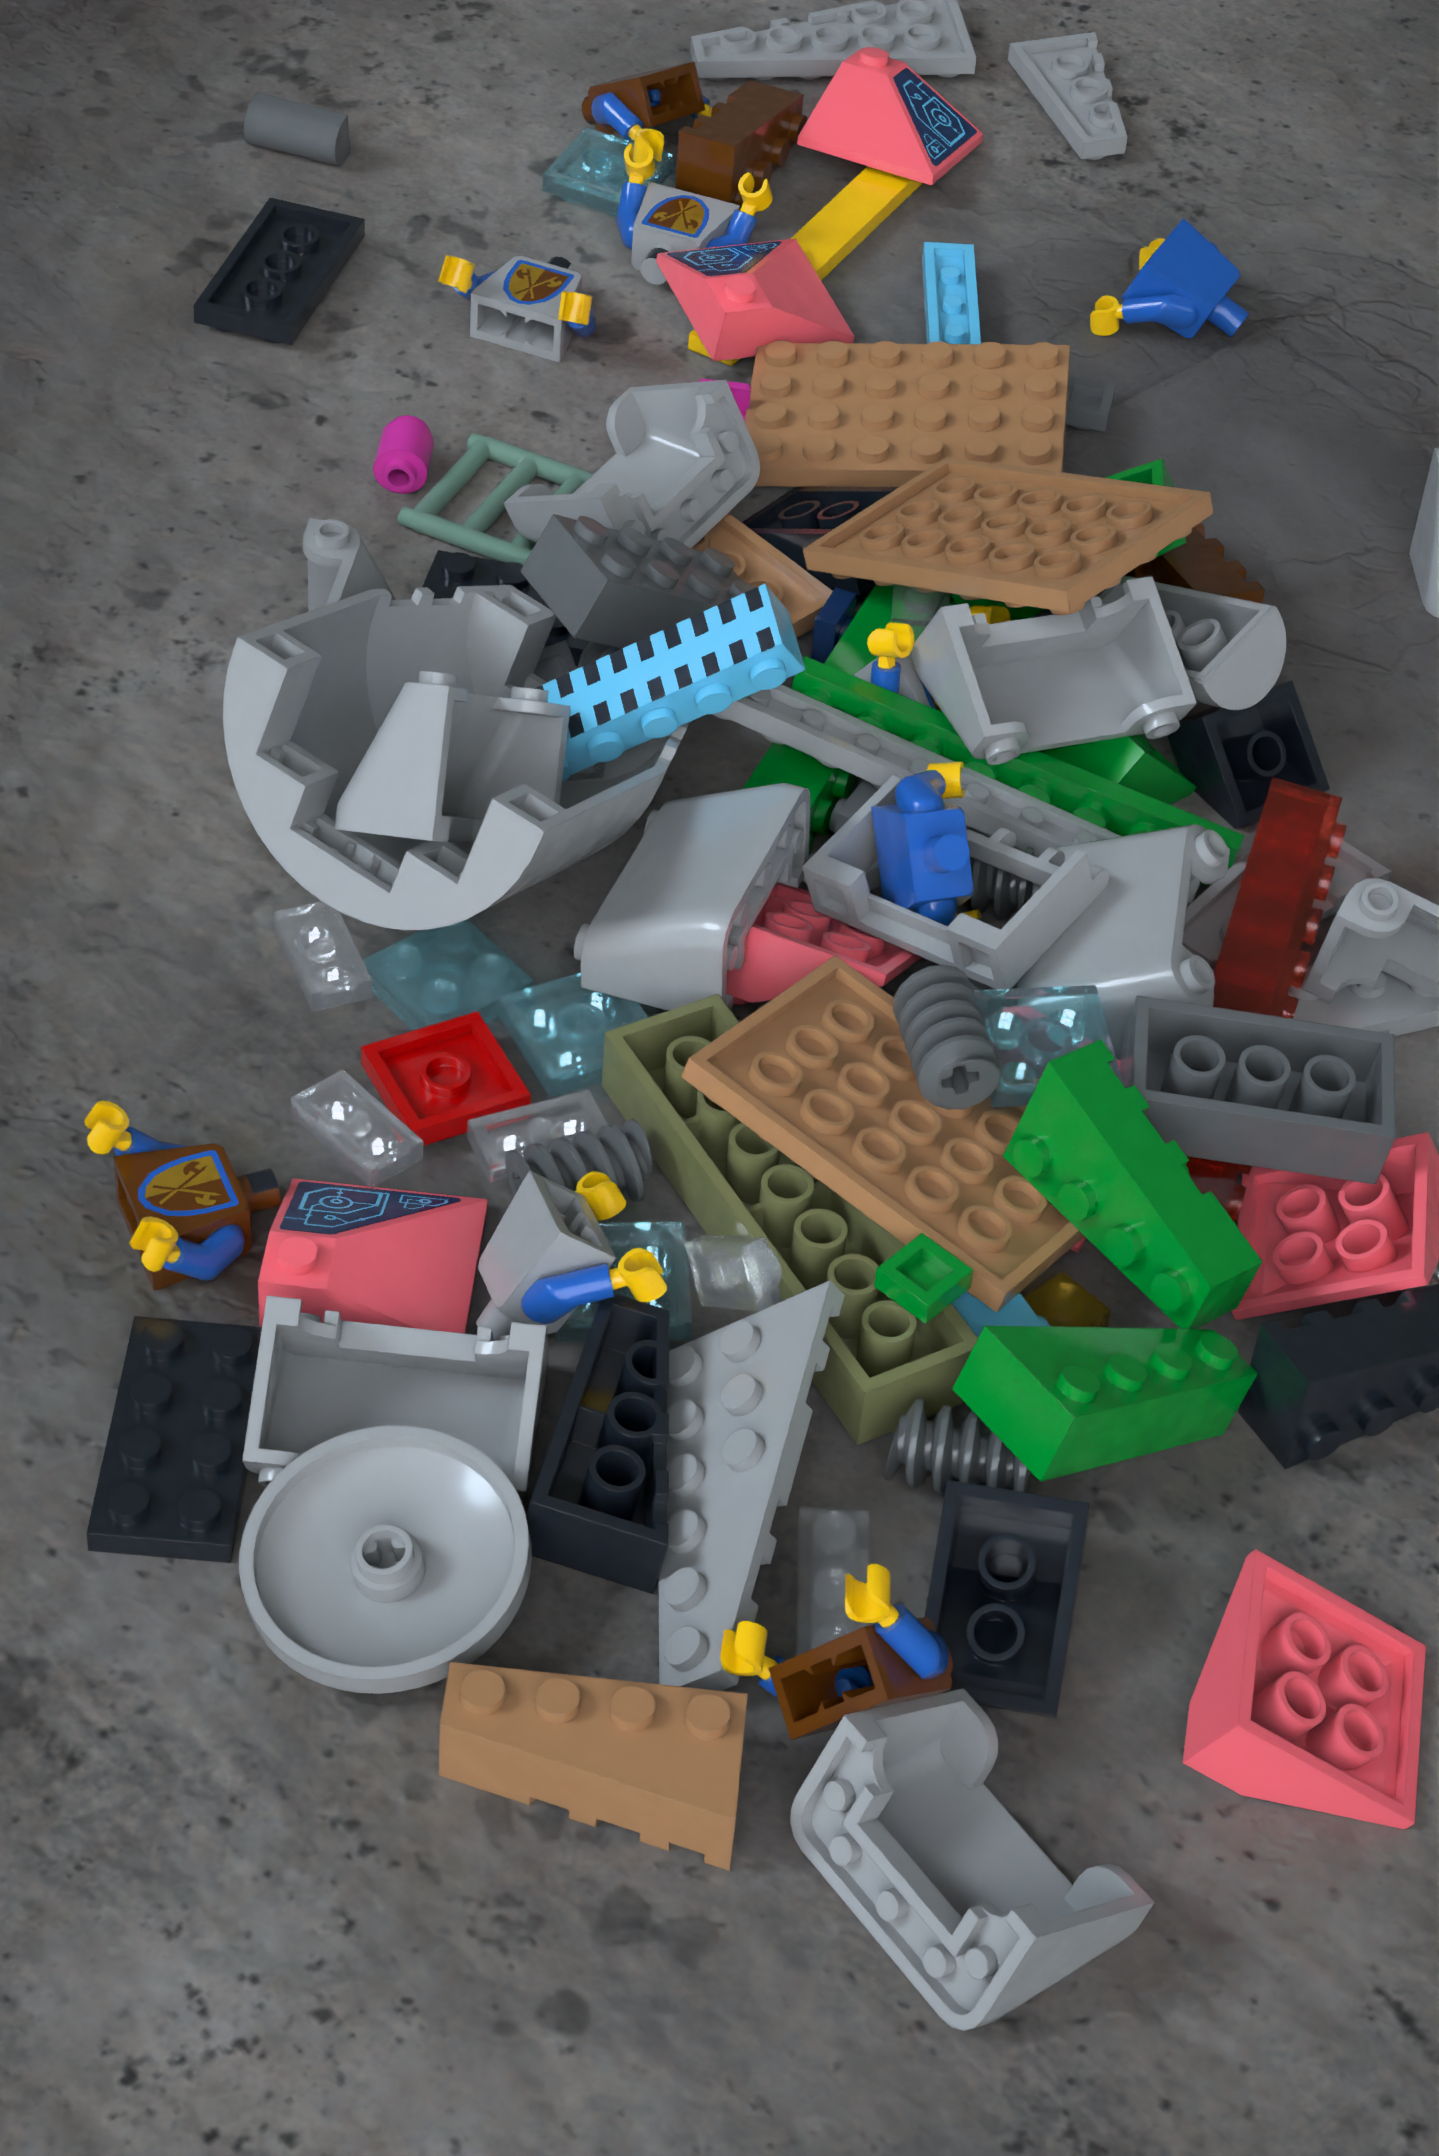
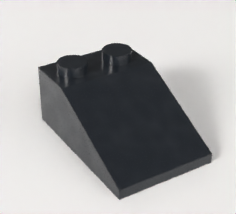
(808, 515)
(1007, 1592)

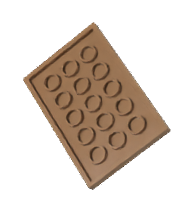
(897, 409)
(1009, 534)
(838, 1096)

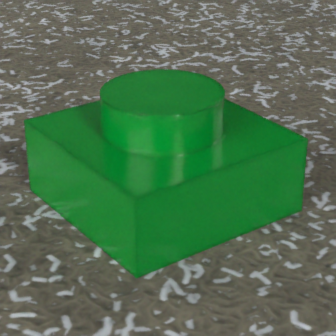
(923, 1278)

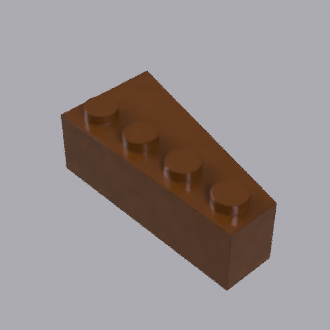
(740, 137)

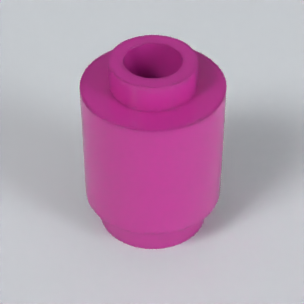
(403, 455)

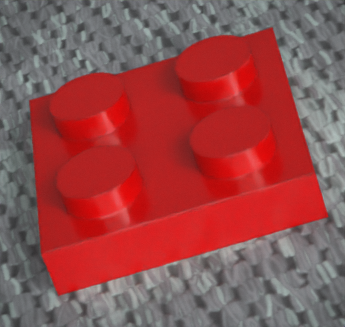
(444, 1076)

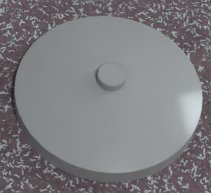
(385, 1558)

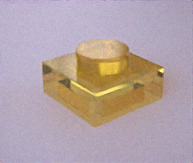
(1067, 1304)

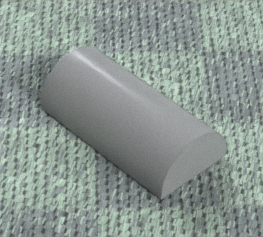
(1225, 643)

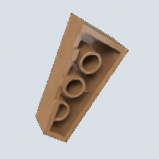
(602, 1750)

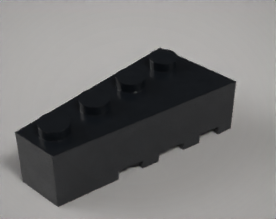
(1343, 1375)
(605, 1469)

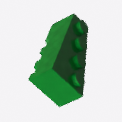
(1130, 1190)
(1101, 1392)

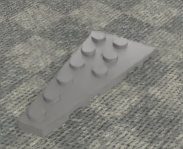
(919, 32)
(730, 1463)

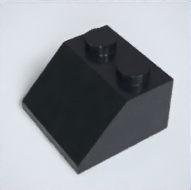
(1240, 751)

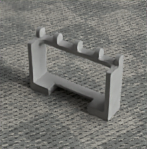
(980, 950)

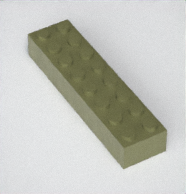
(751, 1189)

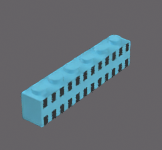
(675, 677)

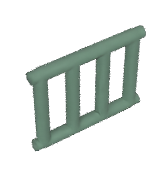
(472, 533)

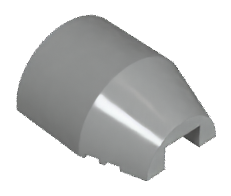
(310, 702)

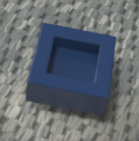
(832, 623)

